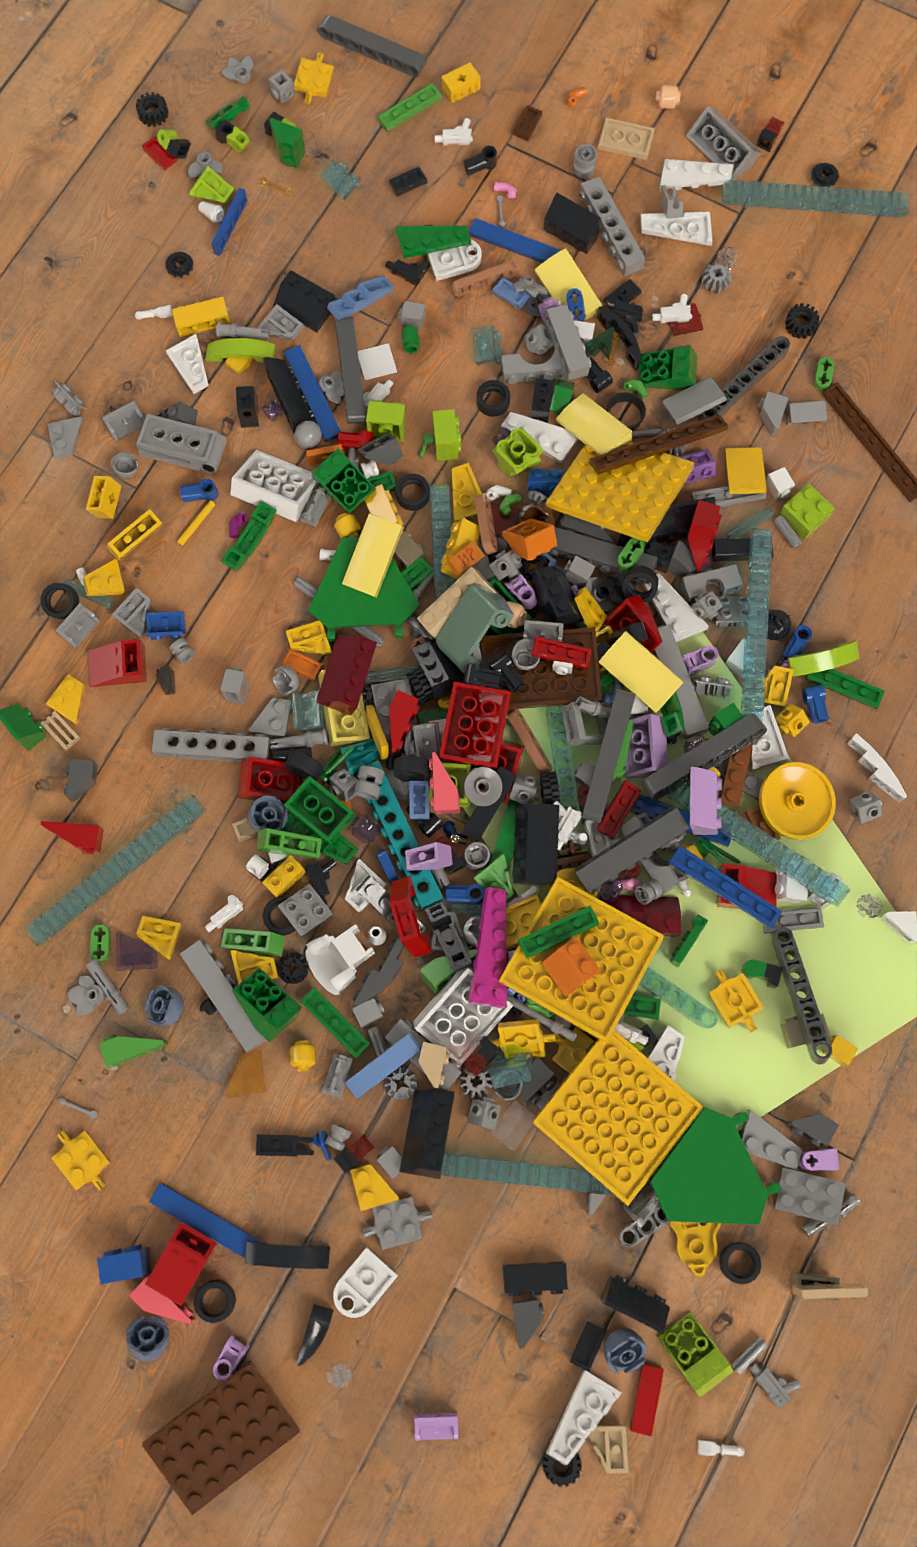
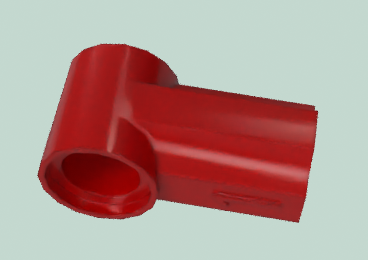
(355, 440)

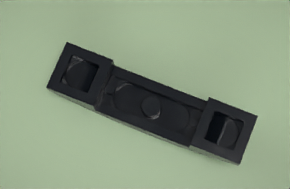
(610, 319)
(448, 936)
(287, 1255)

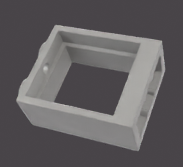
(575, 727)

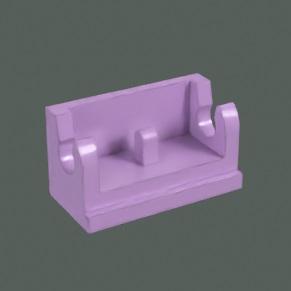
(436, 1426)

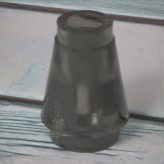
(166, 679)

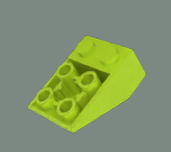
(695, 1354)

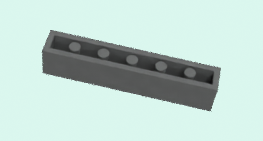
(596, 552)
(631, 849)

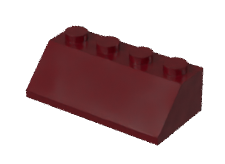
(346, 673)
(660, 914)

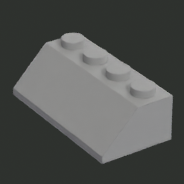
(723, 142)

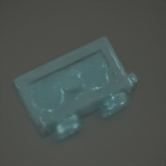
(307, 713)
(511, 1070)

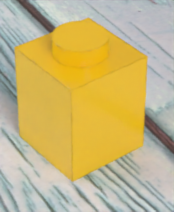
(842, 1050)

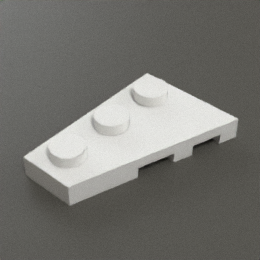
(667, 1051)

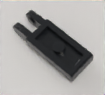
(281, 1145)

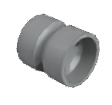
(585, 161)
(368, 789)
(477, 856)

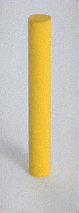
(197, 521)

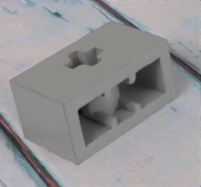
(235, 686)

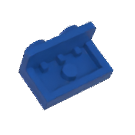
(544, 480)
(165, 624)

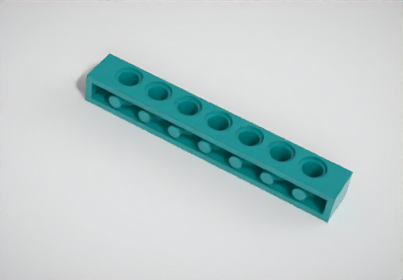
(407, 842)

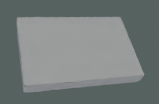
(694, 400)

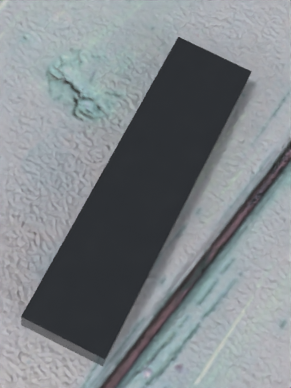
(484, 814)

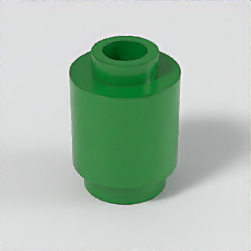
(410, 339)

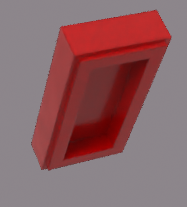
(158, 153)

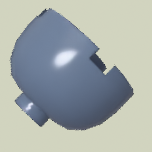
(267, 813)
(164, 1006)
(147, 1338)
(624, 1350)

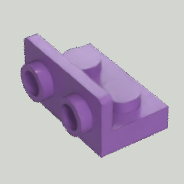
(703, 467)

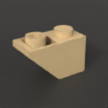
(432, 1061)

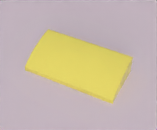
(560, 275)
(594, 425)
(372, 555)
(641, 671)
(344, 728)

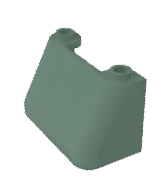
(470, 622)

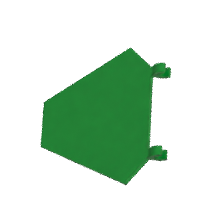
(343, 606)
(711, 1175)

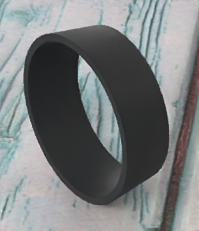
(631, 398)

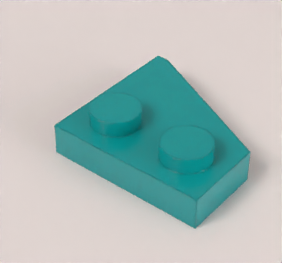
(361, 755)

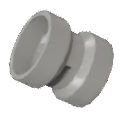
(182, 651)
(649, 891)
(338, 1136)

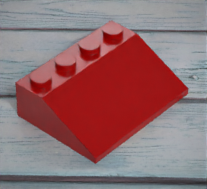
(474, 725)

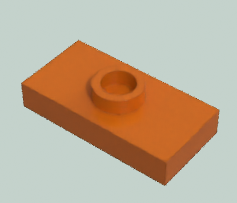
(321, 454)

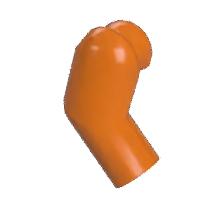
(574, 95)

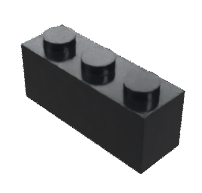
(535, 1278)

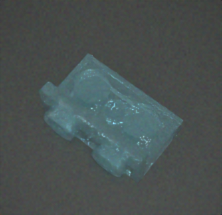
(339, 179)
(487, 345)

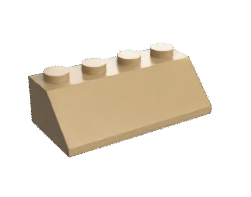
(437, 614)

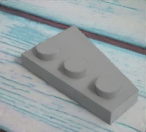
(768, 1143)

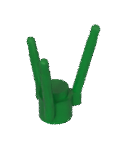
(328, 769)
(706, 847)

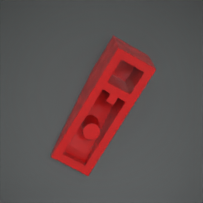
(83, 837)

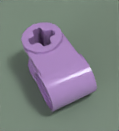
(520, 589)
(696, 661)
(821, 1160)
(230, 1356)

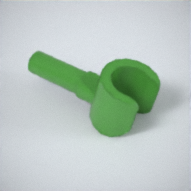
(428, 438)

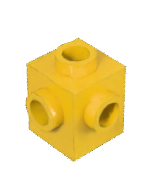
(791, 720)

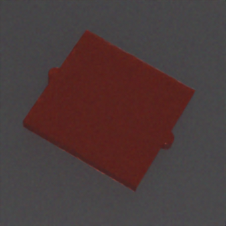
(693, 325)
(503, 522)

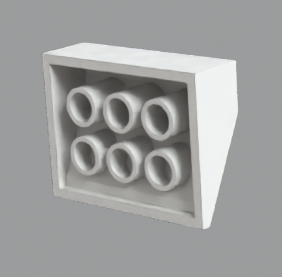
(274, 483)
(454, 1021)

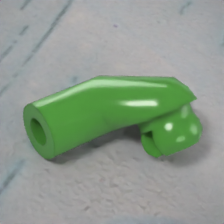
(636, 385)
(506, 503)
(534, 1006)

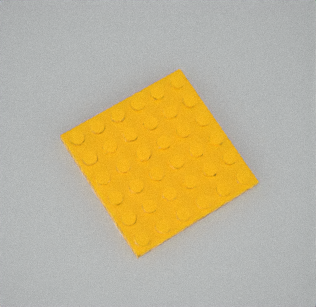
(622, 499)
(618, 947)
(618, 1116)

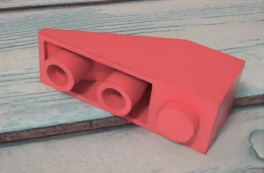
(445, 792)
(155, 1303)

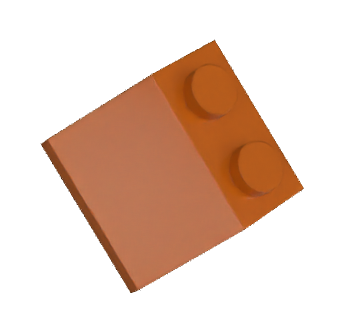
(531, 538)
(571, 966)

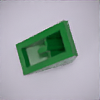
(561, 396)

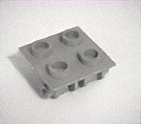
(732, 611)
(721, 683)
(305, 910)

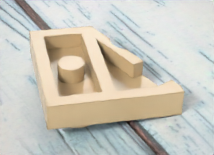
(611, 1447)

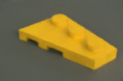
(464, 492)

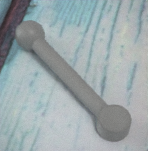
(499, 199)
(93, 1114)

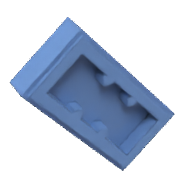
(505, 290)

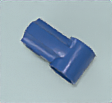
(198, 491)
(796, 644)
(815, 699)
(462, 894)

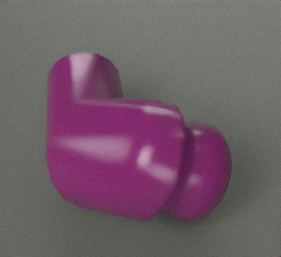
(235, 523)

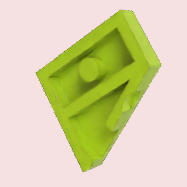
(212, 187)

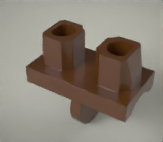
(564, 861)

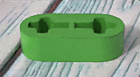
(828, 374)
(634, 556)
(105, 943)

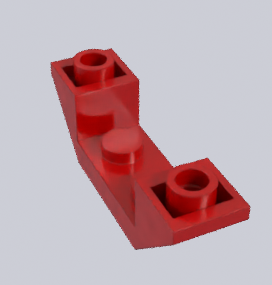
(406, 919)

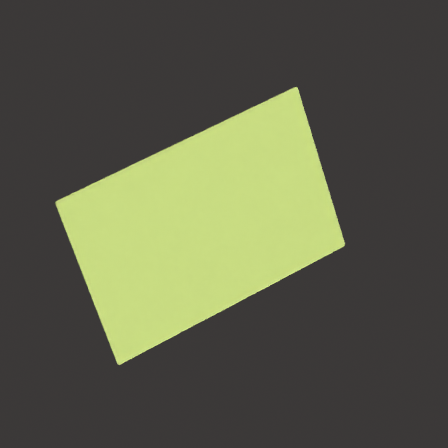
(854, 964)

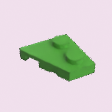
(495, 875)

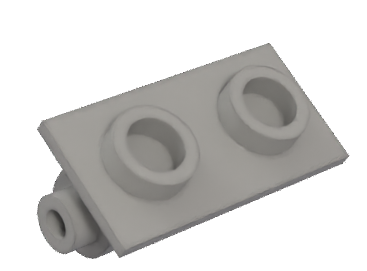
(64, 393)
(315, 507)
(337, 1075)

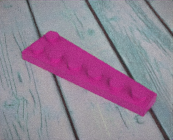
(491, 952)

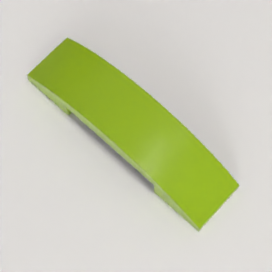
(239, 349)
(825, 659)

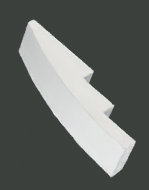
(882, 774)

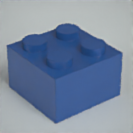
(125, 1265)

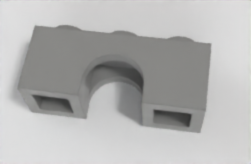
(725, 578)

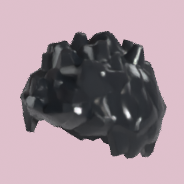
(778, 624)

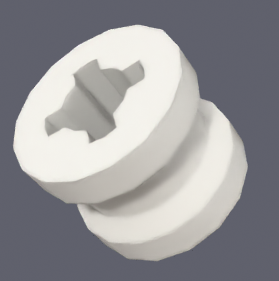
(369, 469)

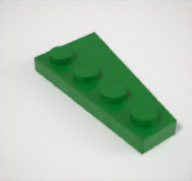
(430, 239)
(340, 851)

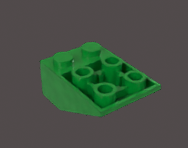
(669, 368)
(343, 481)
(266, 1004)

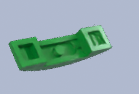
(251, 537)
(673, 716)
(506, 837)

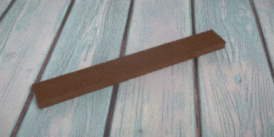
(872, 440)
(658, 444)

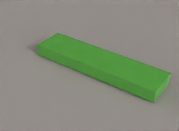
(409, 107)

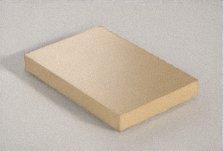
(626, 138)
(830, 1291)

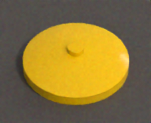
(797, 801)

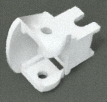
(336, 958)

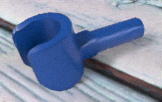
(319, 1140)

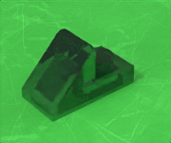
(601, 342)

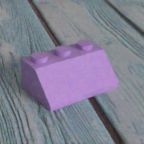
(647, 748)
(705, 802)

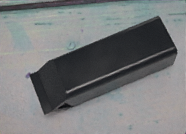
(731, 549)

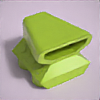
(517, 452)

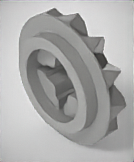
(537, 498)
(409, 1080)

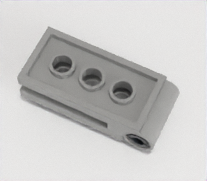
(181, 444)

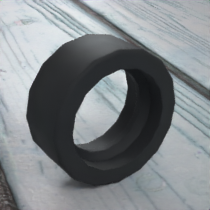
(493, 385)
(416, 504)
(640, 571)
(46, 600)
(303, 765)
(411, 768)
(267, 920)
(756, 1266)
(198, 1301)

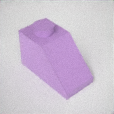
(429, 857)

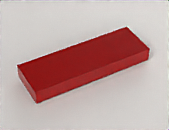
(561, 652)
(618, 809)
(647, 1399)

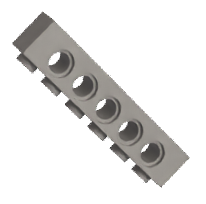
(612, 226)
(163, 738)

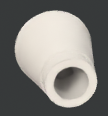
(211, 211)
(377, 940)

